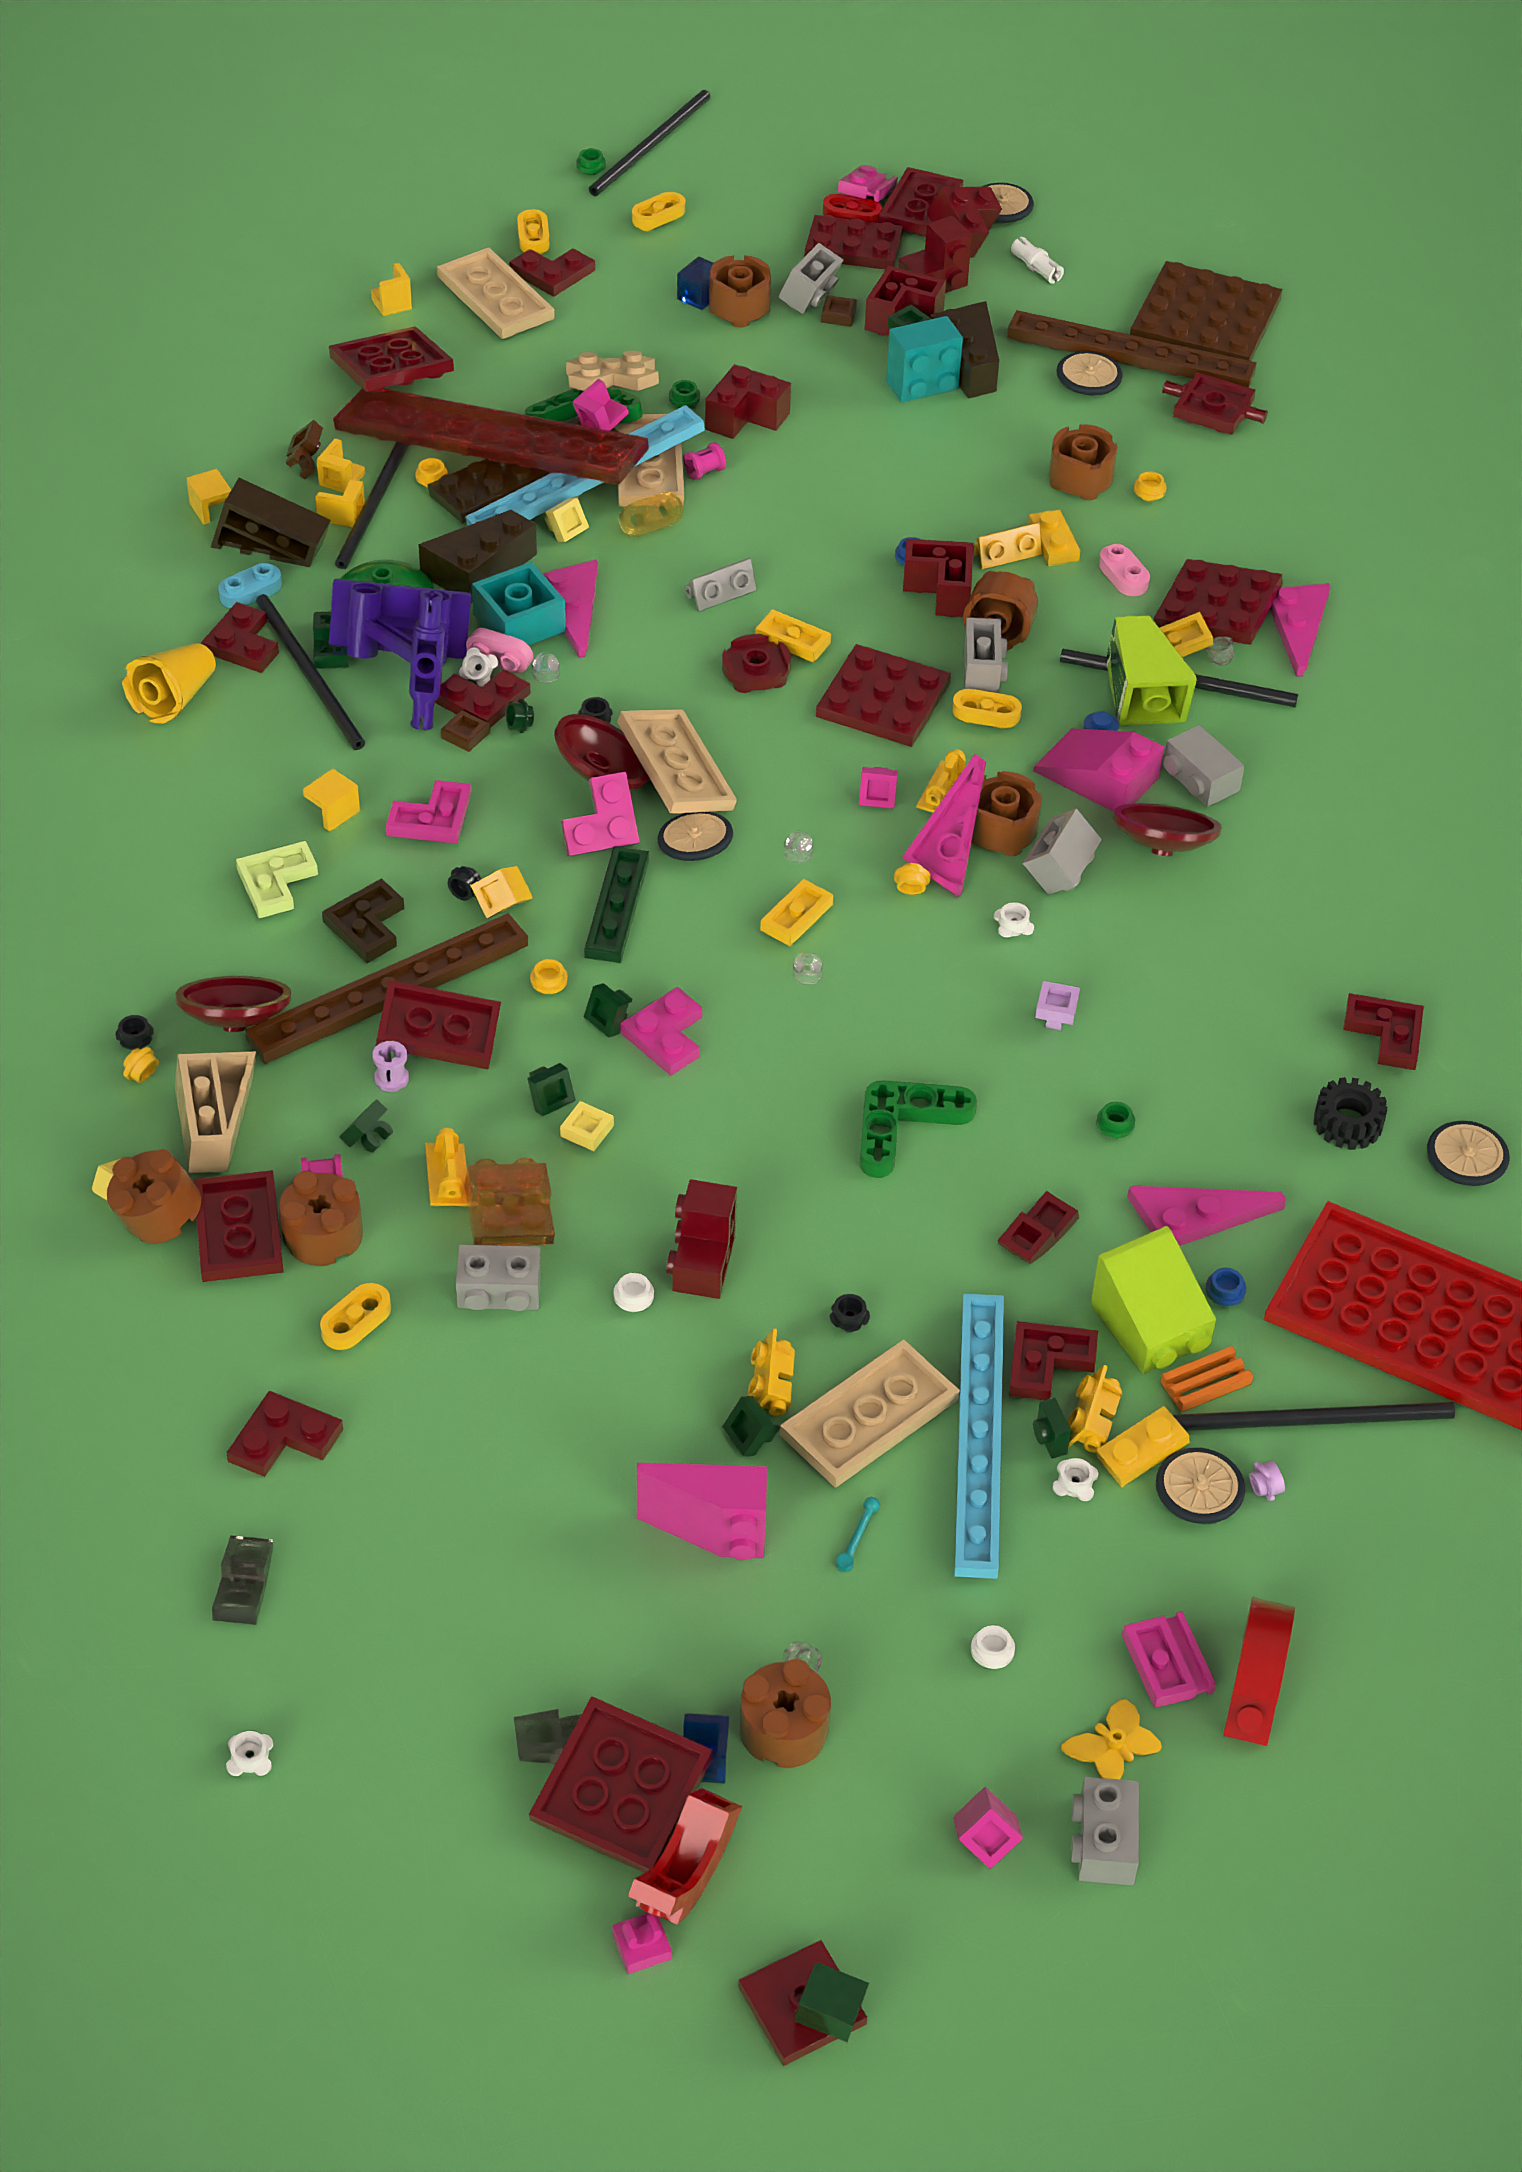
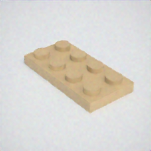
(495, 293)
(654, 475)
(676, 761)
(869, 1413)

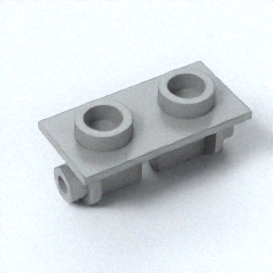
(722, 584)

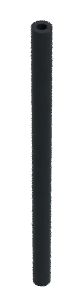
(648, 143)
(371, 505)
(311, 673)
(1203, 682)
(1316, 1416)

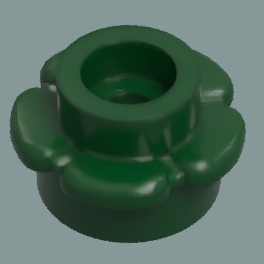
(519, 715)

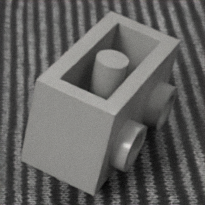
(811, 279)
(984, 655)
(1203, 765)
(1062, 852)
(498, 1277)
(1107, 1831)

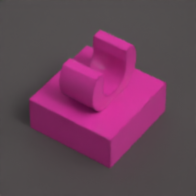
(878, 787)
(641, 1942)

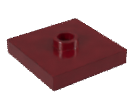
(775, 1996)

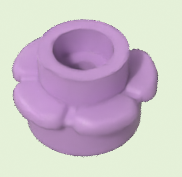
(1266, 1480)

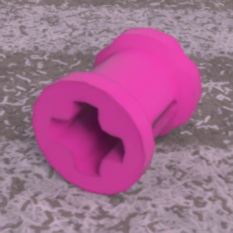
(704, 461)
(330, 1166)

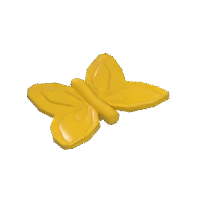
(1113, 1744)

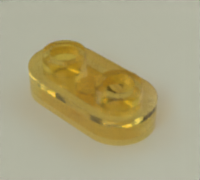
(649, 515)

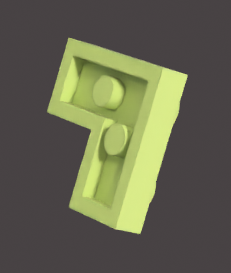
(267, 876)

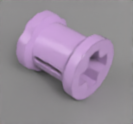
(382, 1059)

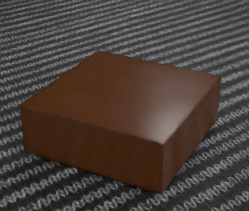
(838, 310)
(465, 731)

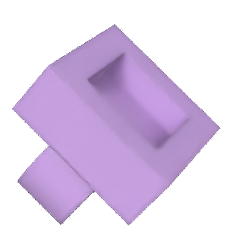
(1057, 1004)

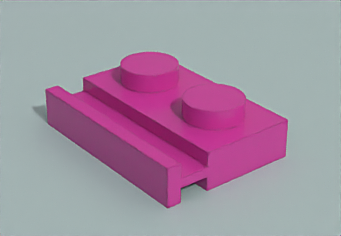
(867, 182)
(1168, 1659)

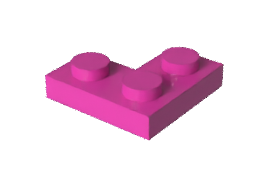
(435, 821)
(612, 822)
(659, 1027)

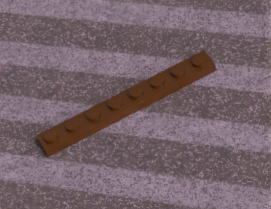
(1128, 348)
(367, 995)

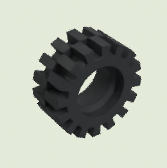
(1345, 1128)

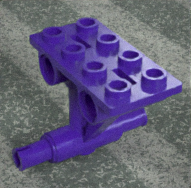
(410, 621)

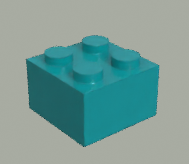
(924, 358)
(519, 604)

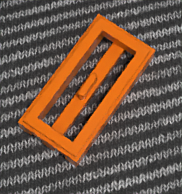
(1203, 1373)

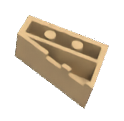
(211, 1105)

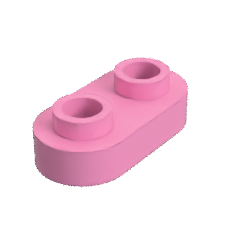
(1124, 570)
(511, 652)

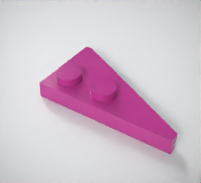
(578, 589)
(1297, 617)
(947, 836)
(1200, 1212)

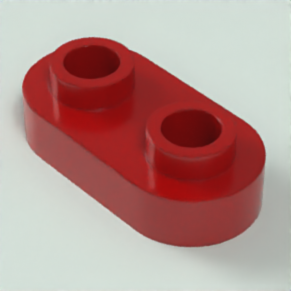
(851, 207)

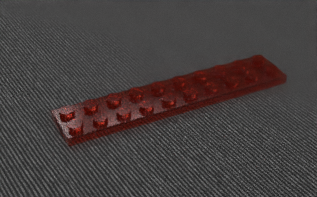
(493, 434)

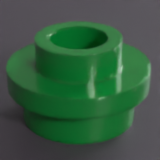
(591, 161)
(684, 393)
(1116, 1120)

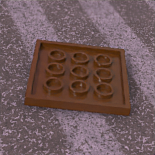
(1207, 311)

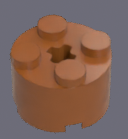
(739, 289)
(1082, 461)
(1005, 598)
(1007, 813)
(153, 1195)
(320, 1217)
(785, 1713)

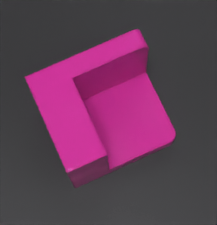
(598, 409)
(987, 1827)

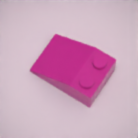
(1104, 765)
(706, 1505)

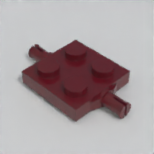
(1214, 403)

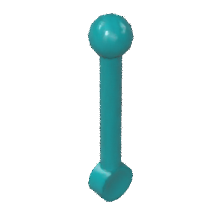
(845, 1560)

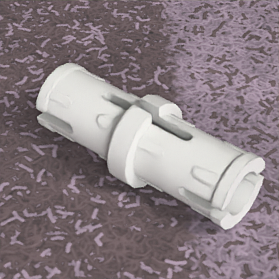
(1037, 260)

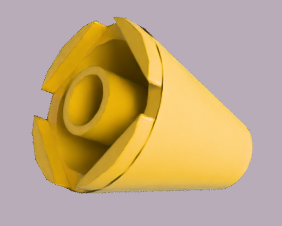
(167, 680)

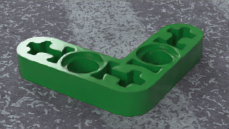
(562, 408)
(899, 1107)

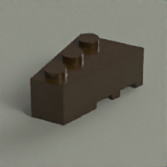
(979, 351)
(269, 525)
(478, 551)

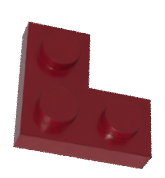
(553, 275)
(237, 639)
(484, 702)
(1393, 1021)
(1045, 1347)
(280, 1424)

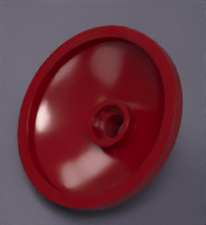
(598, 749)
(1166, 827)
(233, 1000)

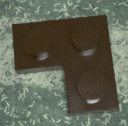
(360, 918)

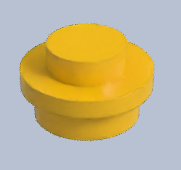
(430, 471)
(1150, 486)
(911, 878)
(548, 976)
(140, 1064)

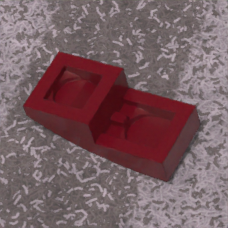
(1039, 1229)

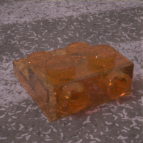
(509, 1203)

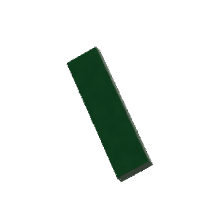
(616, 904)

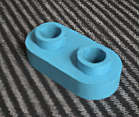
(250, 584)

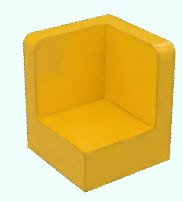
(393, 294)
(334, 470)
(205, 491)
(342, 509)
(335, 796)
(501, 891)

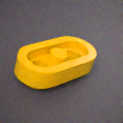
(658, 210)
(533, 231)
(986, 708)
(352, 1318)

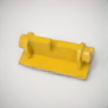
(1008, 545)
(942, 780)
(446, 1169)
(771, 1361)
(1096, 1398)

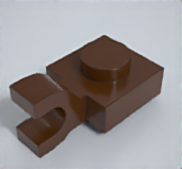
(303, 447)

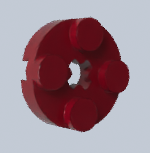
(746, 676)

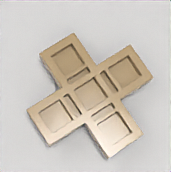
(627, 371)

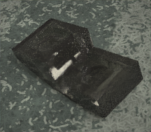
(243, 1580)
(543, 1735)

